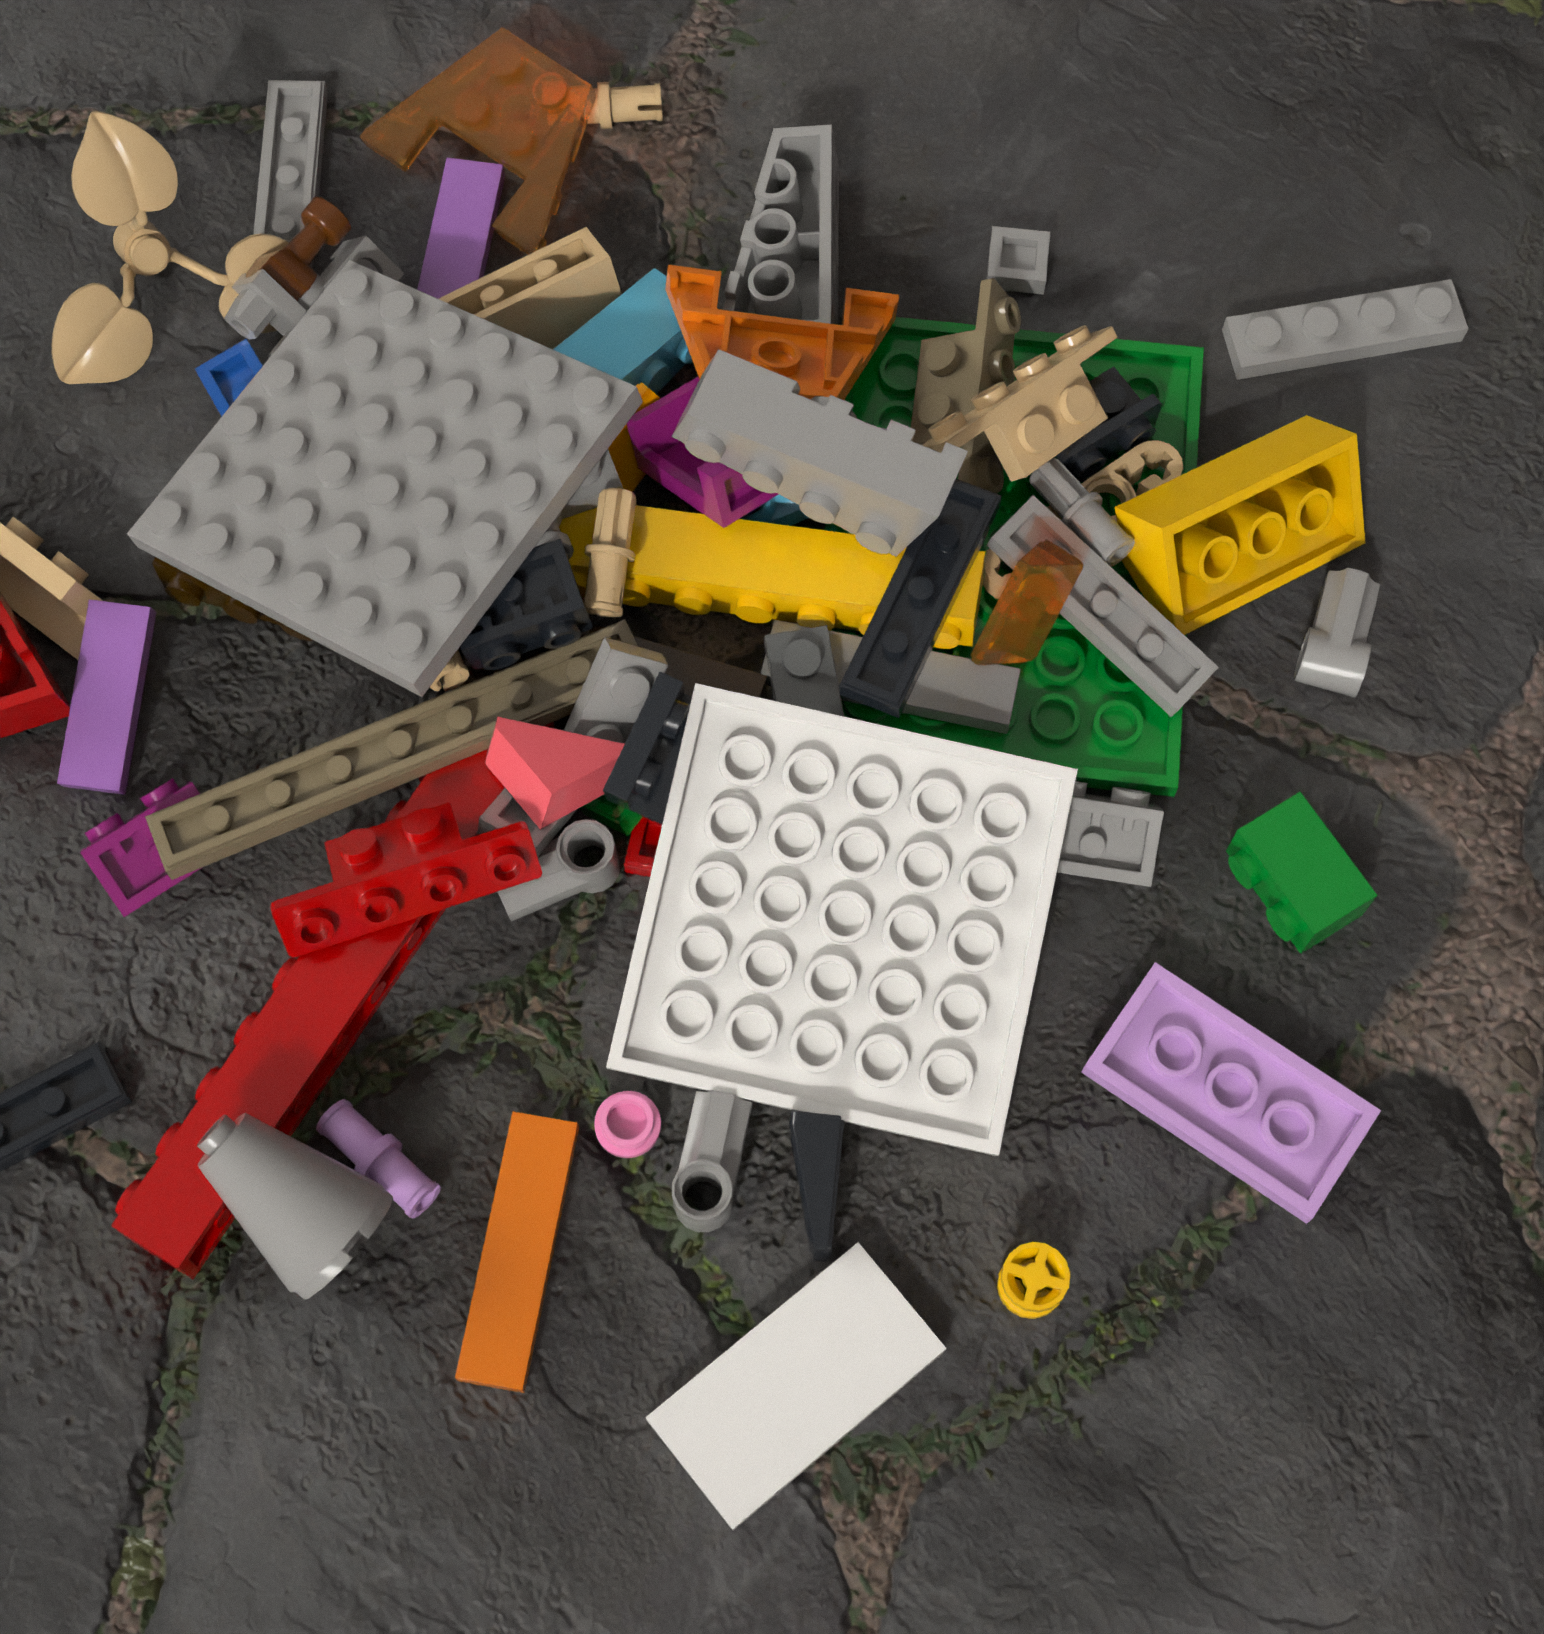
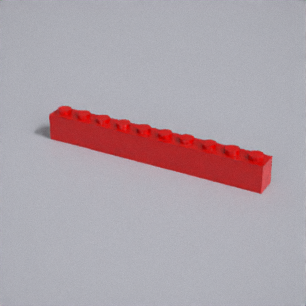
(288, 1048)

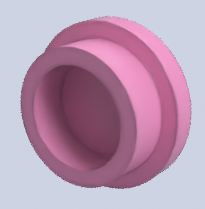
(627, 1124)

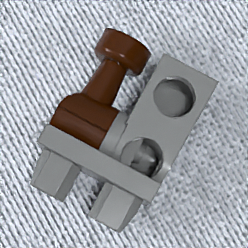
(283, 284)

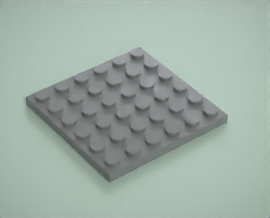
(386, 474)

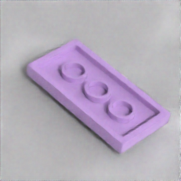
(1231, 1092)

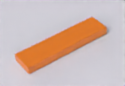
(517, 1252)

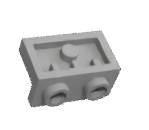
(1111, 836)

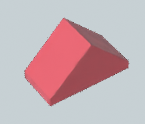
(549, 768)

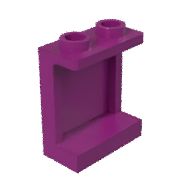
(706, 486)

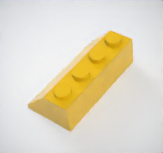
(1245, 522)

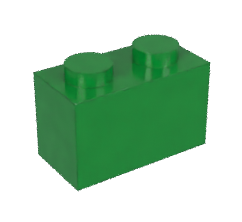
(1299, 873)

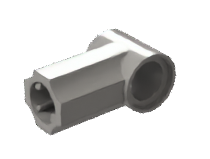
(1336, 647)
(560, 875)
(712, 1156)

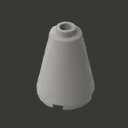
(291, 1200)

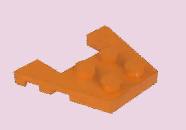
(815, 354)

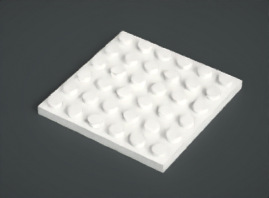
(844, 920)

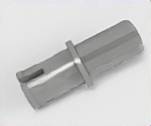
(1082, 511)

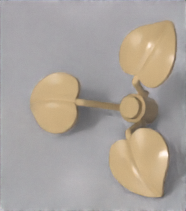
(116, 181)

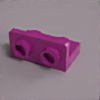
(126, 854)

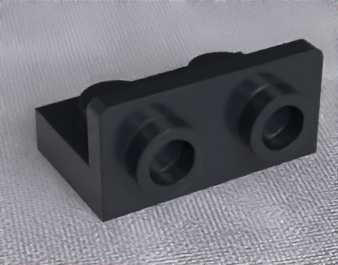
(1128, 425)
(532, 611)
(650, 755)

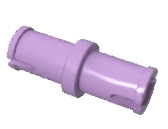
(378, 1157)

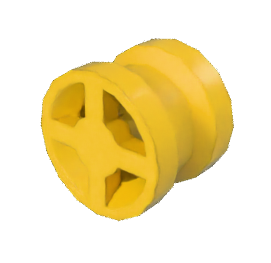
(1038, 1268)

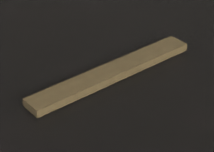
(372, 757)

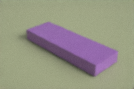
(461, 226)
(106, 697)

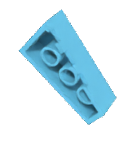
(633, 336)

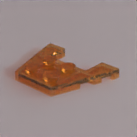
(512, 109)

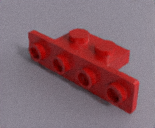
(402, 874)

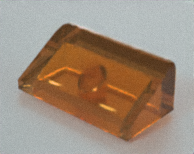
(1028, 606)

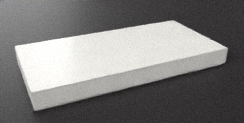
(795, 1385)

